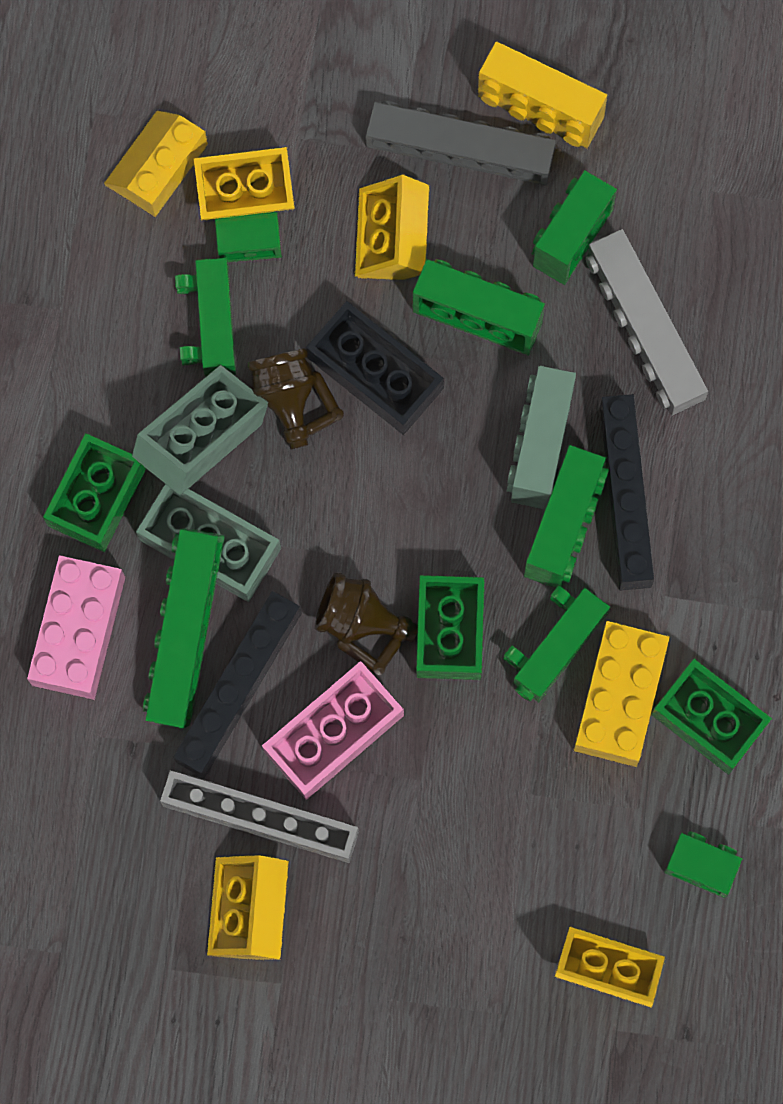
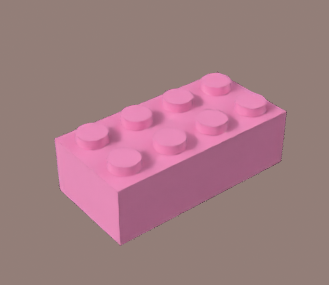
(76, 627)
(333, 730)

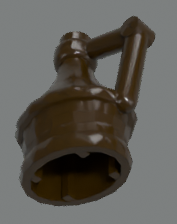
(286, 384)
(354, 612)

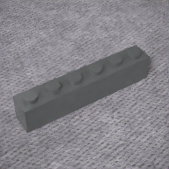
(460, 142)

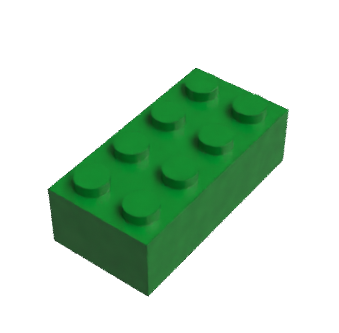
(478, 306)
(568, 509)

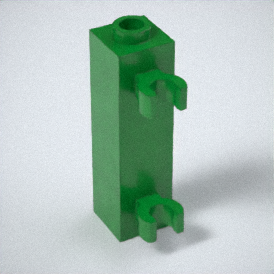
(215, 315)
(560, 645)

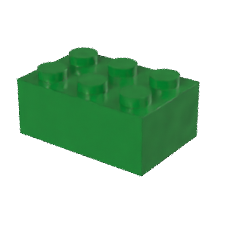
(573, 226)
(94, 493)
(450, 627)
(711, 716)

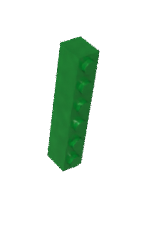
(184, 627)

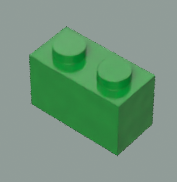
(249, 237)
(703, 864)

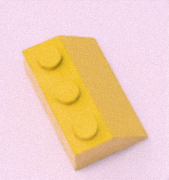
(157, 161)
(244, 183)
(392, 229)
(248, 907)
(610, 967)

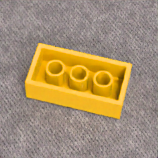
(541, 95)
(621, 694)

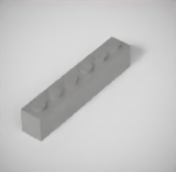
(647, 323)
(259, 816)

